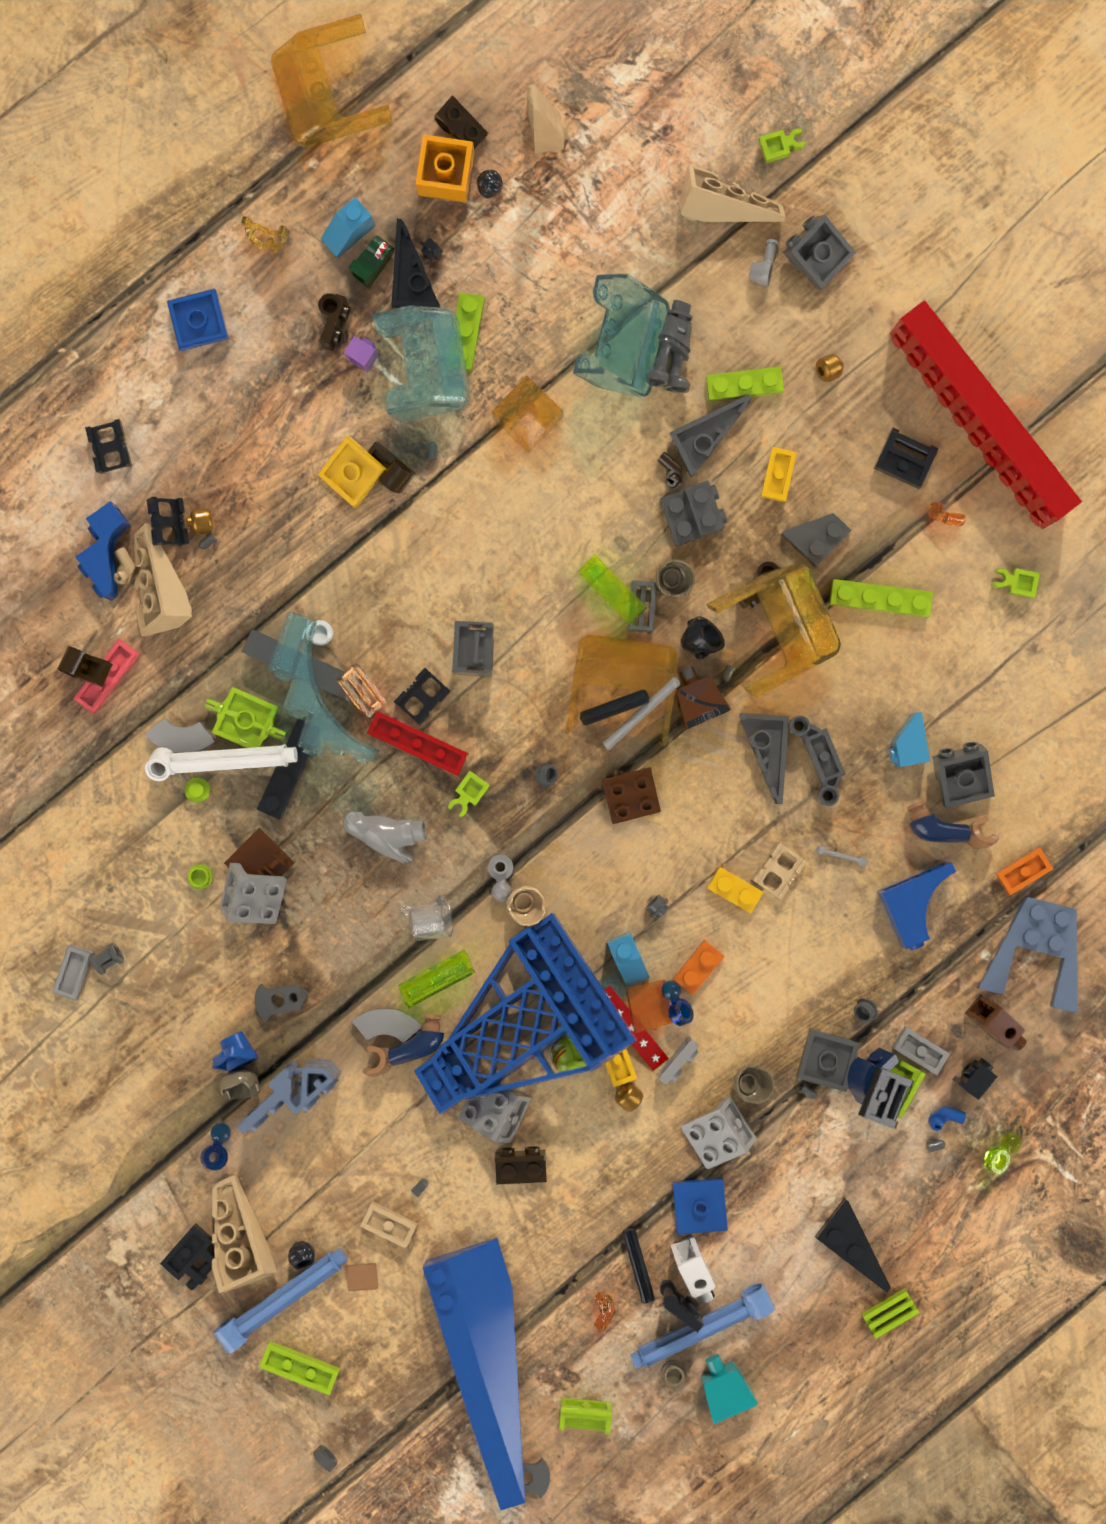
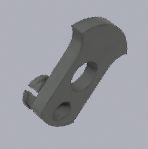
(265, 1000)
(540, 1477)

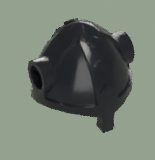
(702, 638)

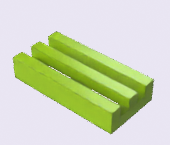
(896, 1321)

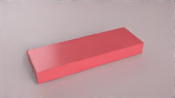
(122, 658)

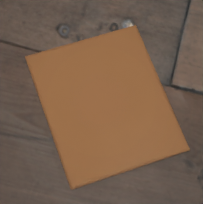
(362, 1277)

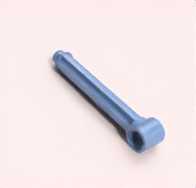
(753, 1303)
(235, 1331)

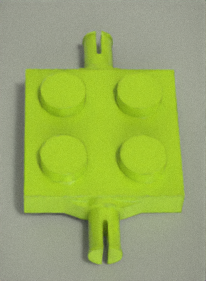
(245, 719)

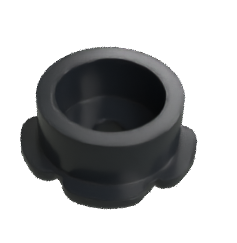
(431, 249)

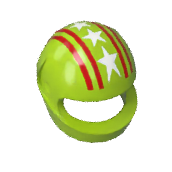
(565, 1055)

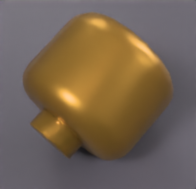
(829, 367)
(200, 521)
(628, 1097)

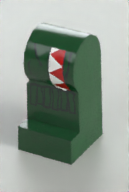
(371, 261)

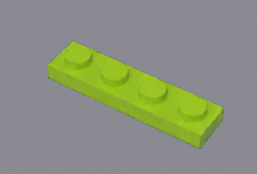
(881, 598)

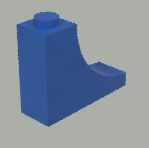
(908, 902)

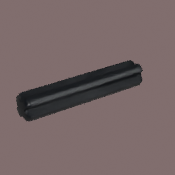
(614, 707)
(638, 1265)

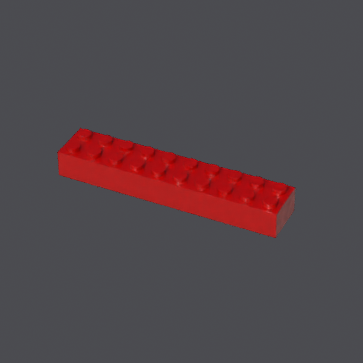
(984, 416)

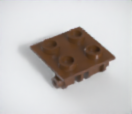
(631, 795)
(261, 856)

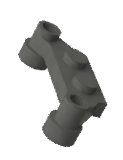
(823, 757)

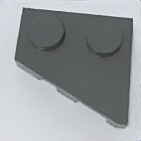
(817, 537)

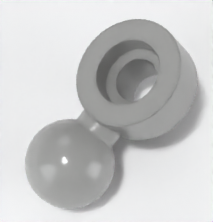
(501, 889)

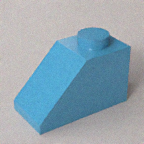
(347, 227)
(910, 743)
(628, 959)

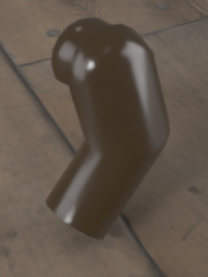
(673, 470)

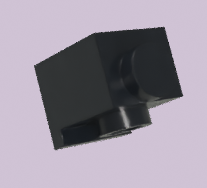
(976, 1078)

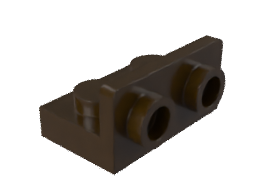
(520, 1166)

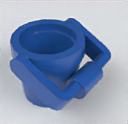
(235, 1053)

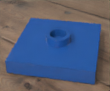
(197, 319)
(700, 1206)

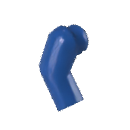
(944, 1114)

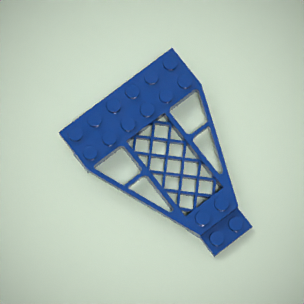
(571, 993)

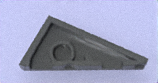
(700, 437)
(769, 743)

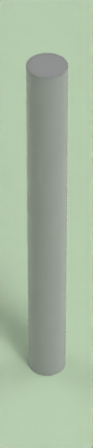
(641, 713)

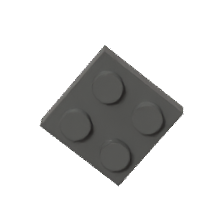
(827, 1059)

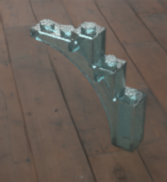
(294, 661)

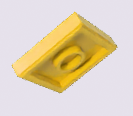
(351, 471)

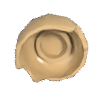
(526, 905)

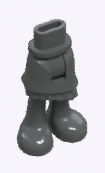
(675, 341)

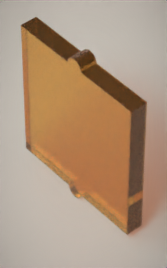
(648, 1006)

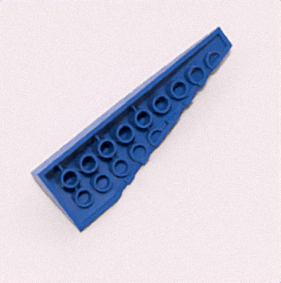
(478, 1326)

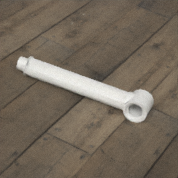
(217, 760)

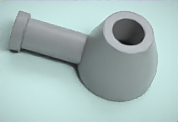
(761, 271)

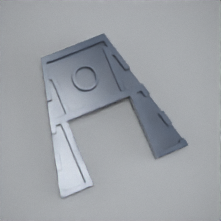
(1044, 929)

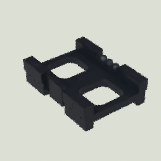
(101, 449)
(175, 521)
(416, 691)

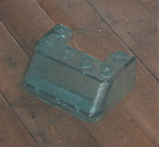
(627, 336)
(431, 360)

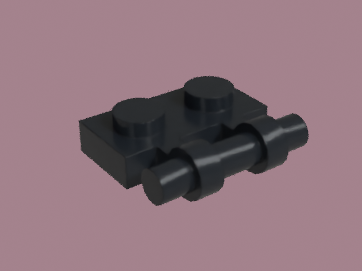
(186, 1252)

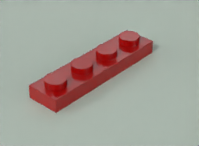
(417, 743)

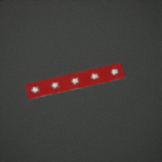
(645, 1044)

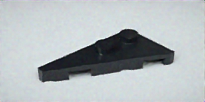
(409, 277)
(846, 1239)

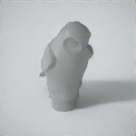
(386, 834)

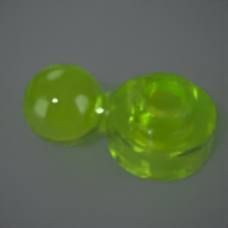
(998, 1158)

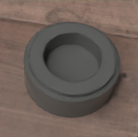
(325, 1458)

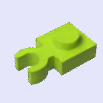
(777, 145)
(1020, 582)
(471, 790)

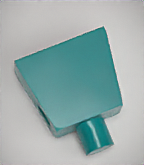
(726, 1389)

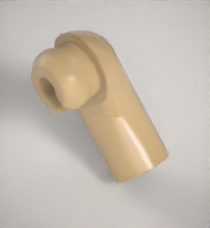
(126, 568)

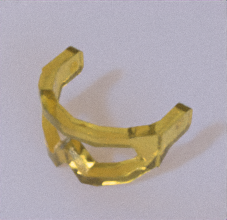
(251, 227)

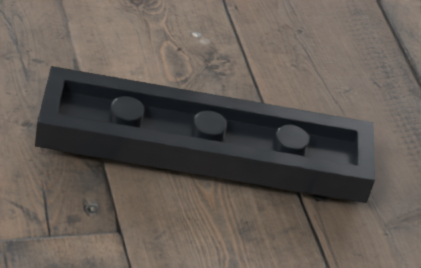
(284, 778)

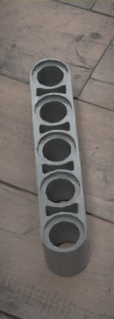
(326, 676)

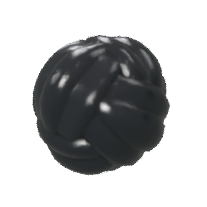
(489, 183)
(301, 1254)

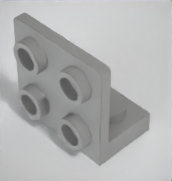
(251, 897)
(496, 1114)
(719, 1134)

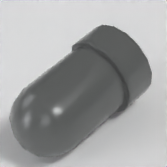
(432, 451)
(207, 541)
(728, 672)
(806, 1090)
(935, 1146)
(420, 1187)

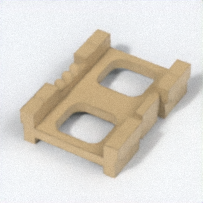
(772, 865)

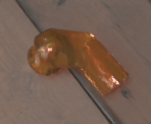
(944, 517)
(606, 1308)

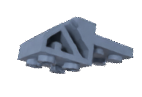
(295, 1092)

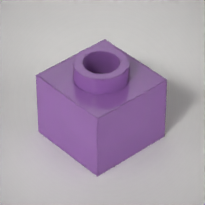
(361, 353)

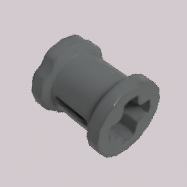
(107, 958)

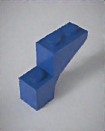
(99, 558)

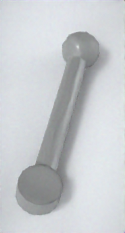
(861, 861)

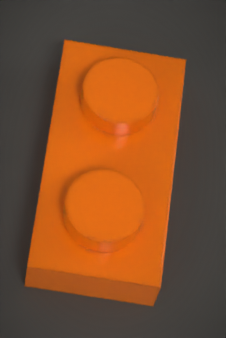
(1024, 871)
(698, 967)

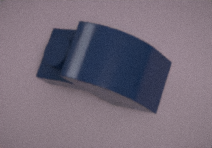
(863, 1070)

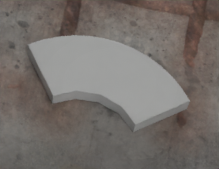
(180, 739)
(387, 1022)

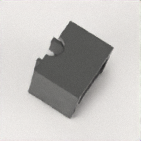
(473, 648)

